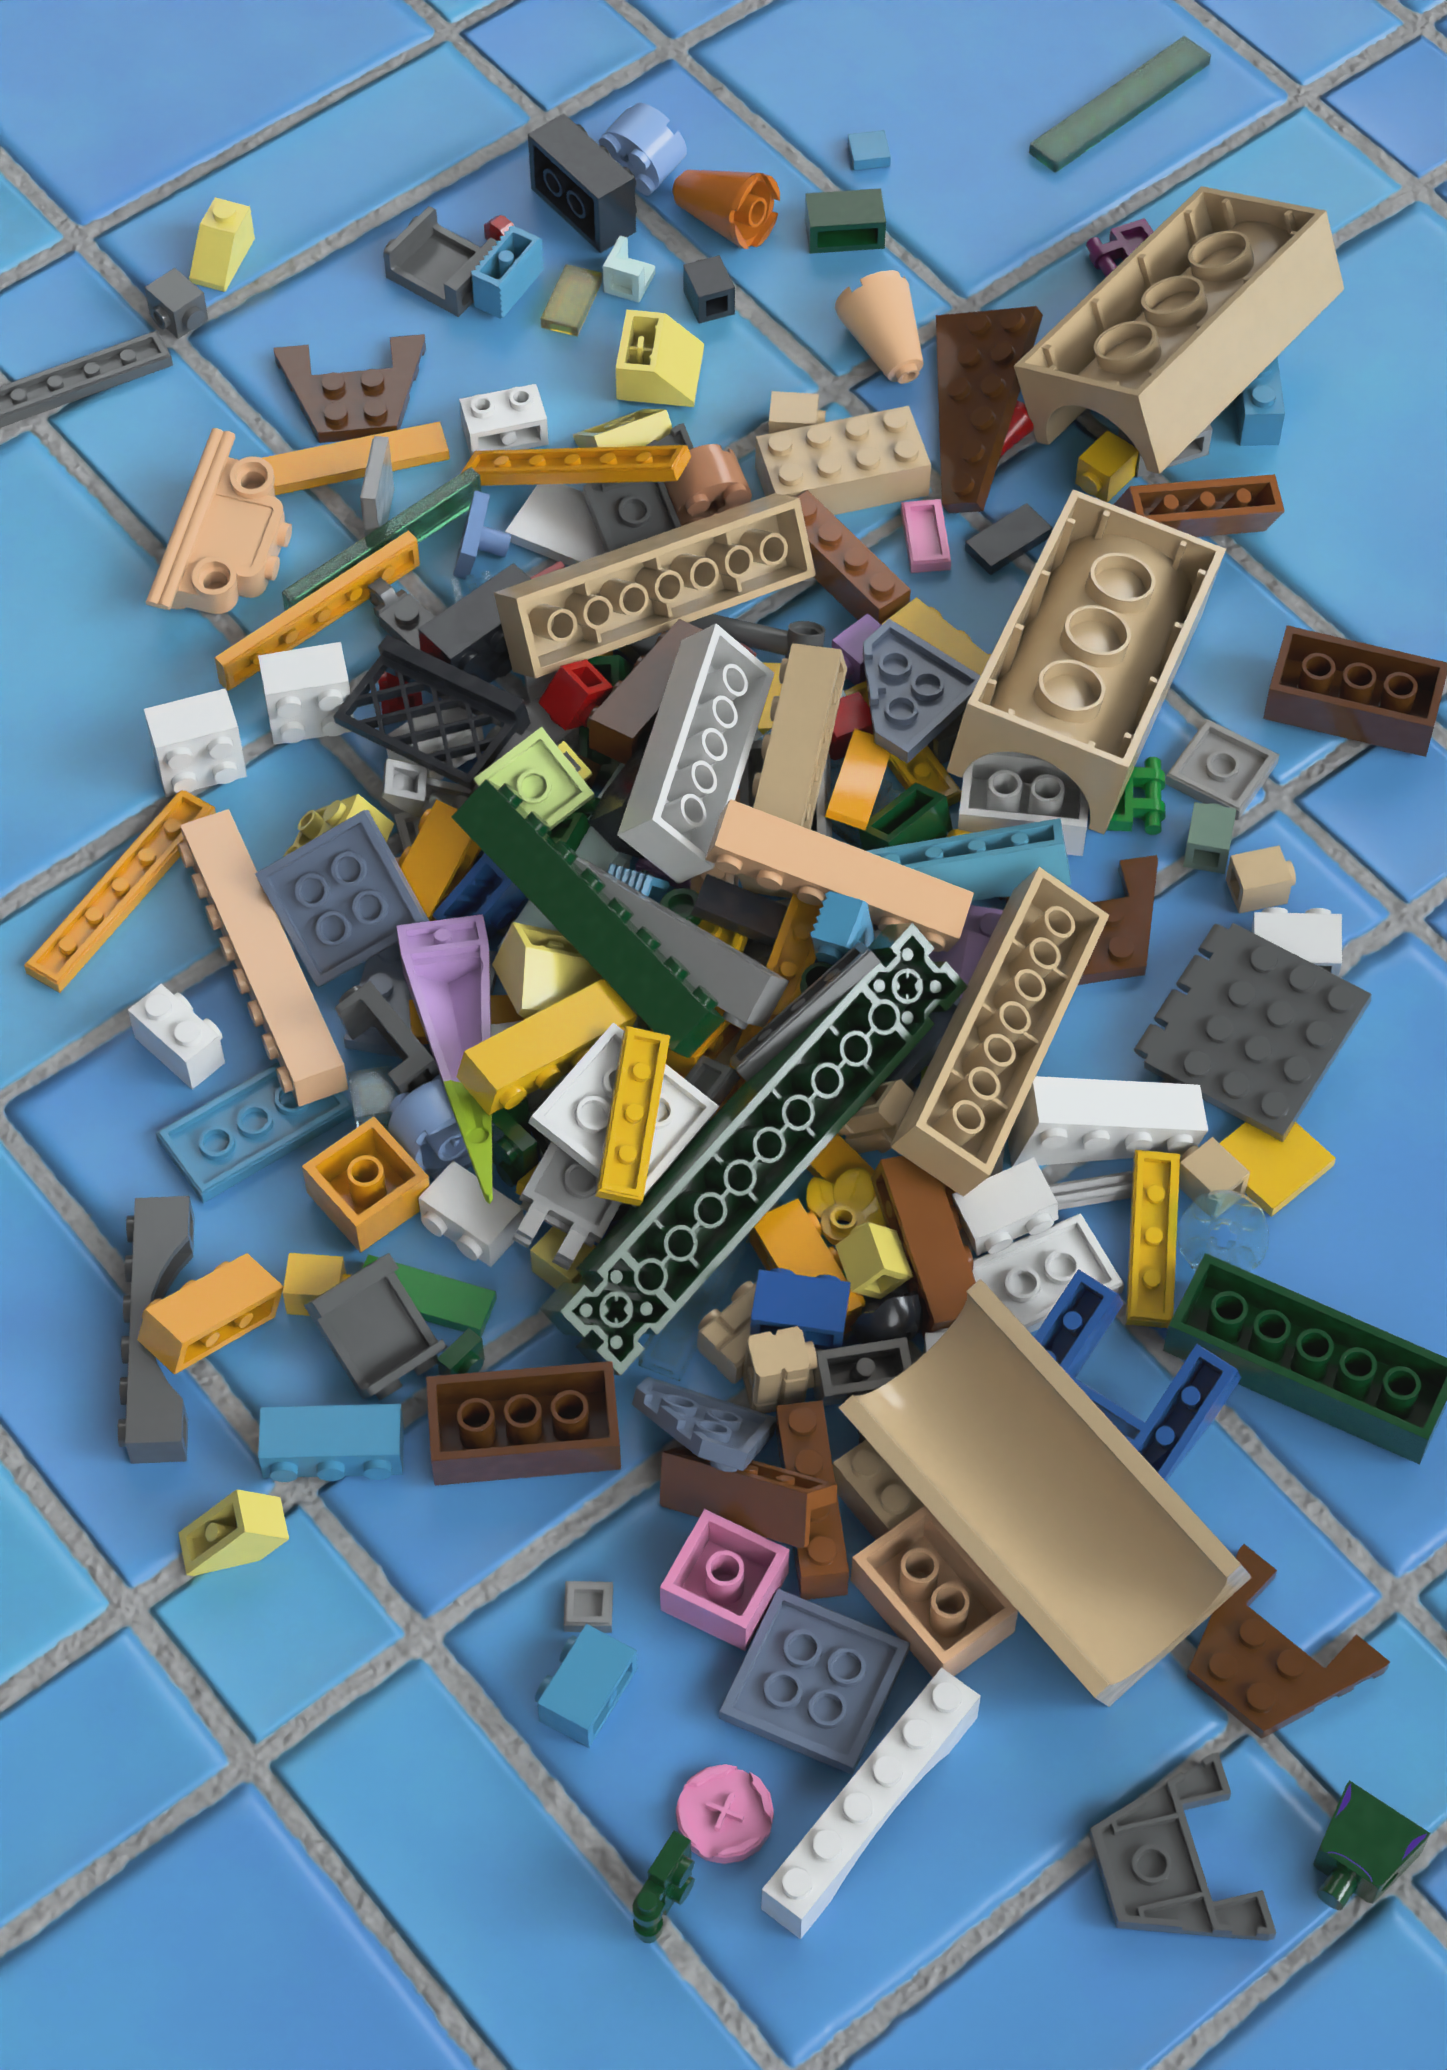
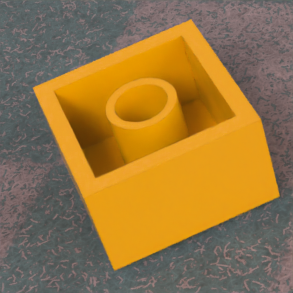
(366, 1184)

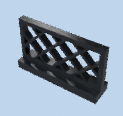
(442, 681)

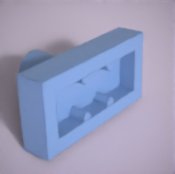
(478, 537)

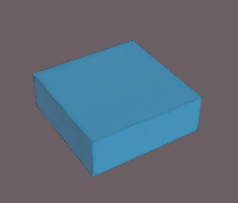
(869, 150)

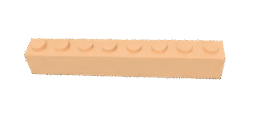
(263, 959)

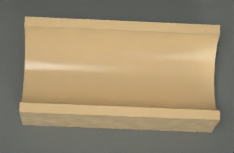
(1184, 322)
(1091, 649)
(1048, 1498)

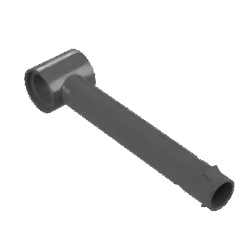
(767, 637)

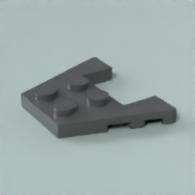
(634, 509)
(1155, 1868)

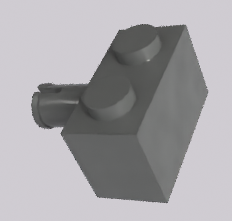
(858, 1370)

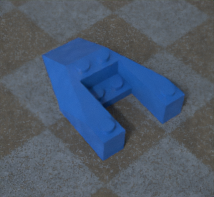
(1184, 1409)

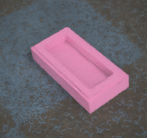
(925, 536)

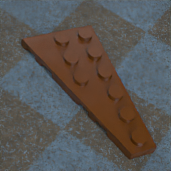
(978, 396)

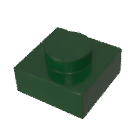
(463, 1356)

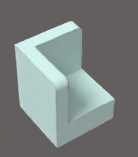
(625, 275)

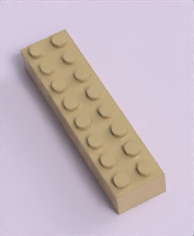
(654, 584)
(1000, 1032)

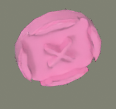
(725, 1814)

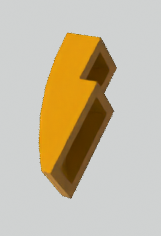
(858, 781)

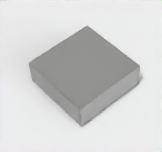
(588, 1604)

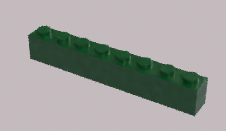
(588, 918)

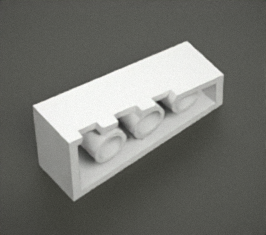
(1105, 1120)

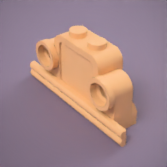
(223, 535)

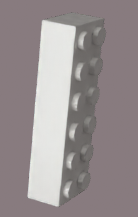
(695, 752)

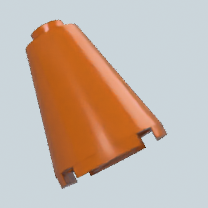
(730, 203)

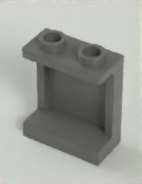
(434, 262)
(366, 1008)
(375, 1329)

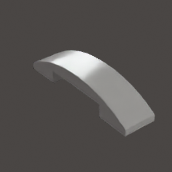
(413, 792)

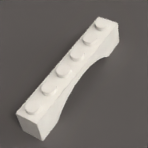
(835, 1842)

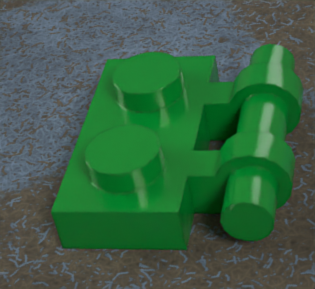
(1150, 808)

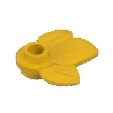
(846, 1200)

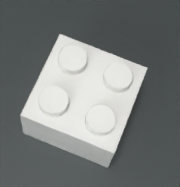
(304, 691)
(195, 742)

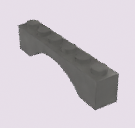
(155, 1412)

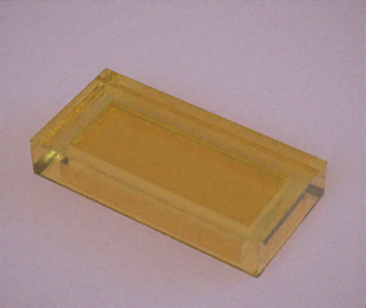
(571, 300)

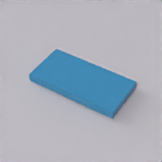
(245, 1132)

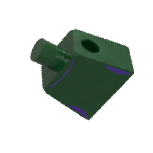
(1365, 1848)

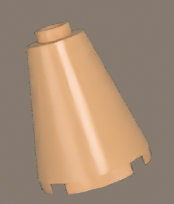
(884, 324)

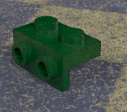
(512, 1144)

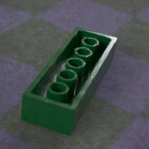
(1313, 1357)

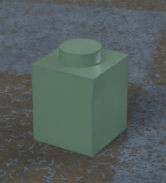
(1209, 837)

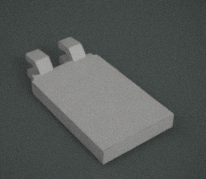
(564, 1197)

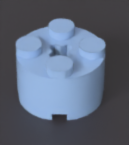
(644, 145)
(428, 1128)

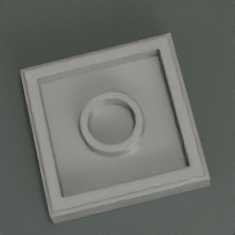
(377, 486)
(1222, 768)

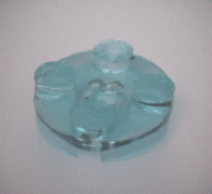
(1227, 1208)

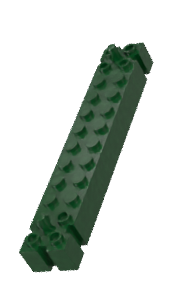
(752, 1153)

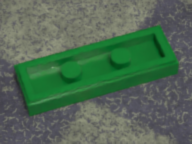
(446, 1299)

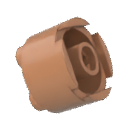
(708, 484)

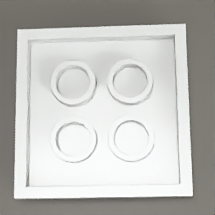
(580, 1106)

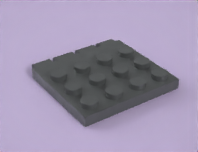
(1252, 1028)

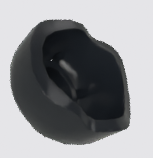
(892, 1320)

